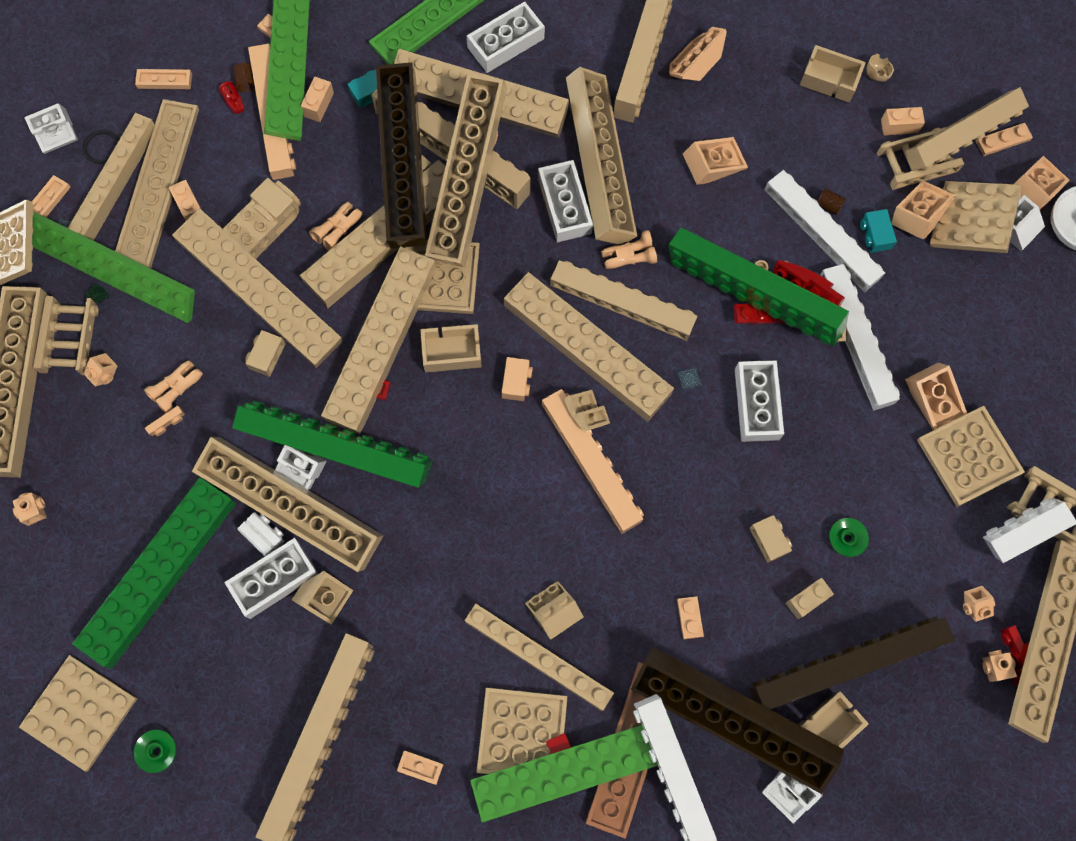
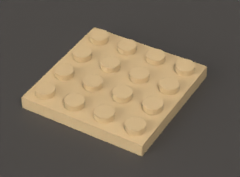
(978, 217)
(16, 241)
(451, 286)
(970, 456)
(78, 713)
(518, 727)

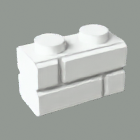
(261, 534)

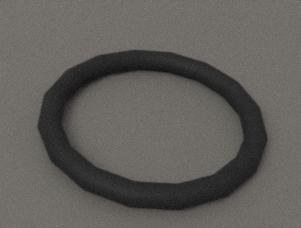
(90, 137)

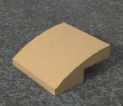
(586, 411)

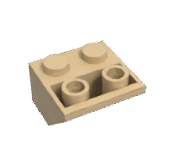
(554, 610)

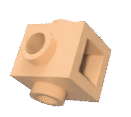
(100, 369)
(29, 508)
(978, 603)
(999, 666)

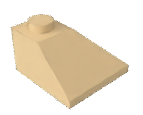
(323, 596)

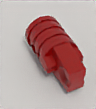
(231, 97)

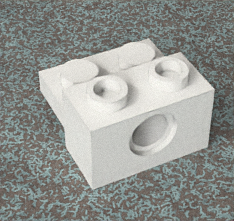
(51, 128)
(300, 466)
(785, 801)

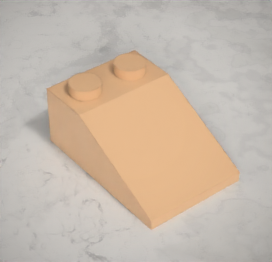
(714, 159)
(1041, 182)
(922, 209)
(937, 395)

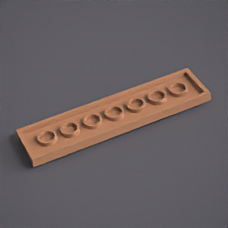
(617, 799)

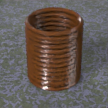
(243, 74)
(831, 201)

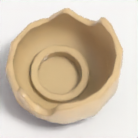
(877, 64)

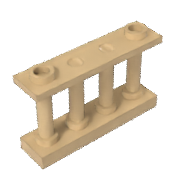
(905, 179)
(50, 325)
(1053, 488)

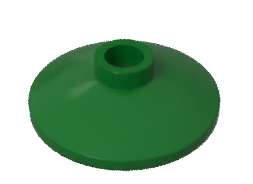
(858, 537)
(144, 751)

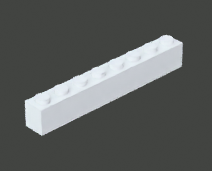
(824, 230)
(862, 342)
(673, 770)

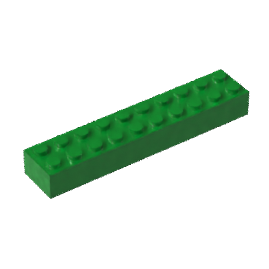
(758, 287)
(333, 443)
(154, 574)

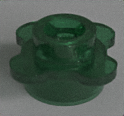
(97, 293)

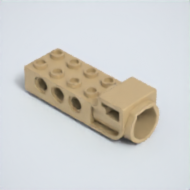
(264, 218)

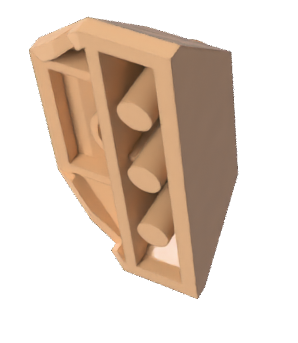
(699, 55)

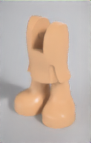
(339, 223)
(626, 255)
(177, 383)

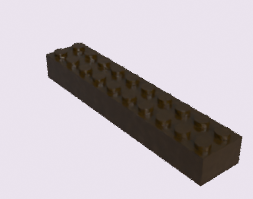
(401, 155)
(854, 663)
(739, 720)

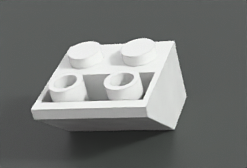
(1027, 223)

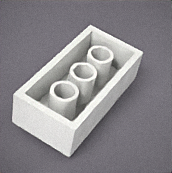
(505, 37)
(565, 201)
(759, 401)
(1030, 529)
(271, 578)

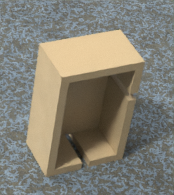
(832, 73)
(454, 351)
(833, 721)

